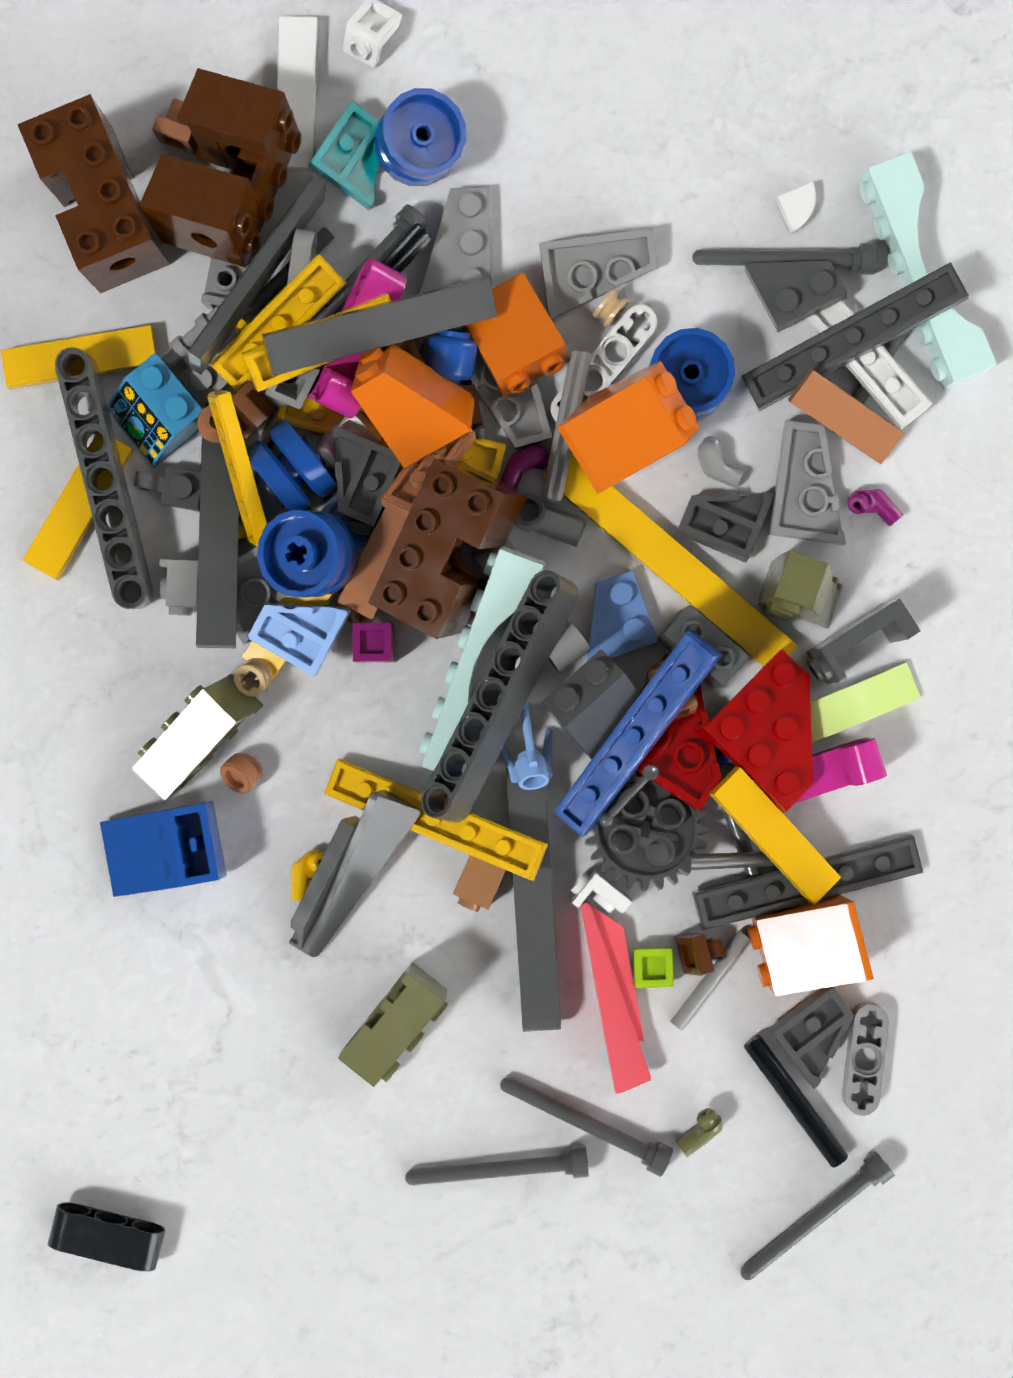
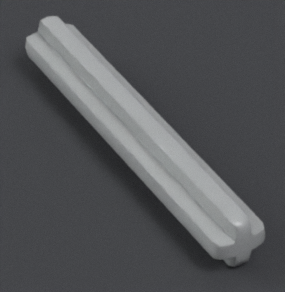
(570, 401)

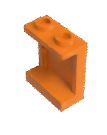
(521, 339)

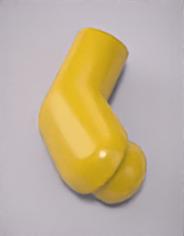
(302, 873)

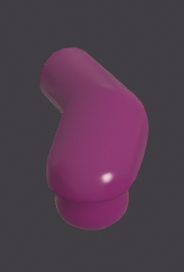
(523, 460)
(874, 502)

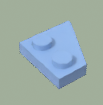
(299, 632)

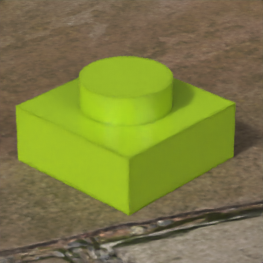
(653, 967)

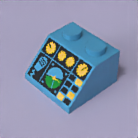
(155, 409)

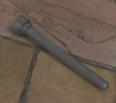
(404, 221)
(858, 259)
(653, 1155)
(571, 1162)
(872, 1172)

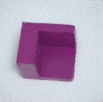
(373, 642)

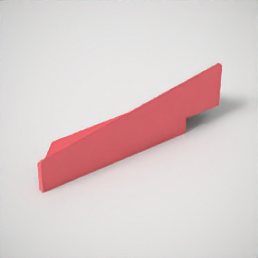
(615, 998)

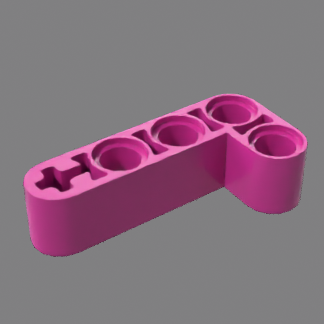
(336, 378)
(845, 765)

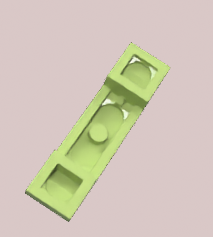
(862, 701)

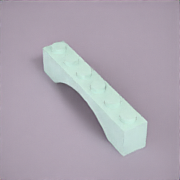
(895, 194)
(508, 580)

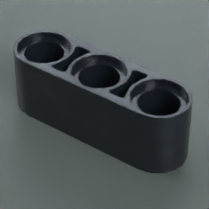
(106, 1236)

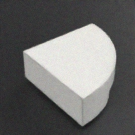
(797, 206)

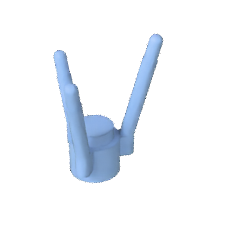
(531, 768)

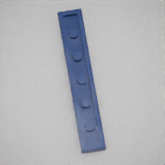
(637, 732)

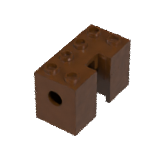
(237, 129)
(84, 162)
(450, 508)

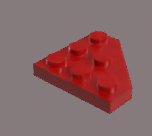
(770, 730)
(685, 757)

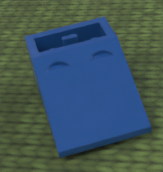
(163, 849)

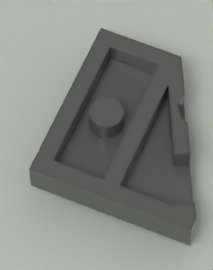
(795, 289)
(362, 475)
(726, 522)
(813, 1031)

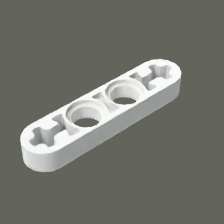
(609, 370)

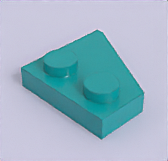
(349, 155)

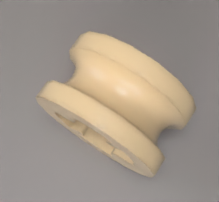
(610, 308)
(243, 682)

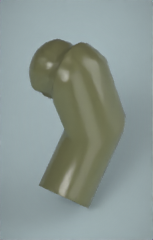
(707, 1129)

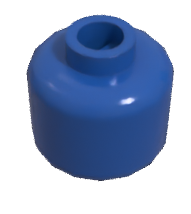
(452, 355)

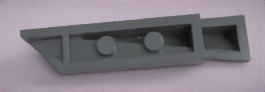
(349, 867)

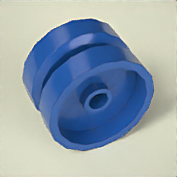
(416, 115)
(707, 358)
(291, 467)
(307, 553)

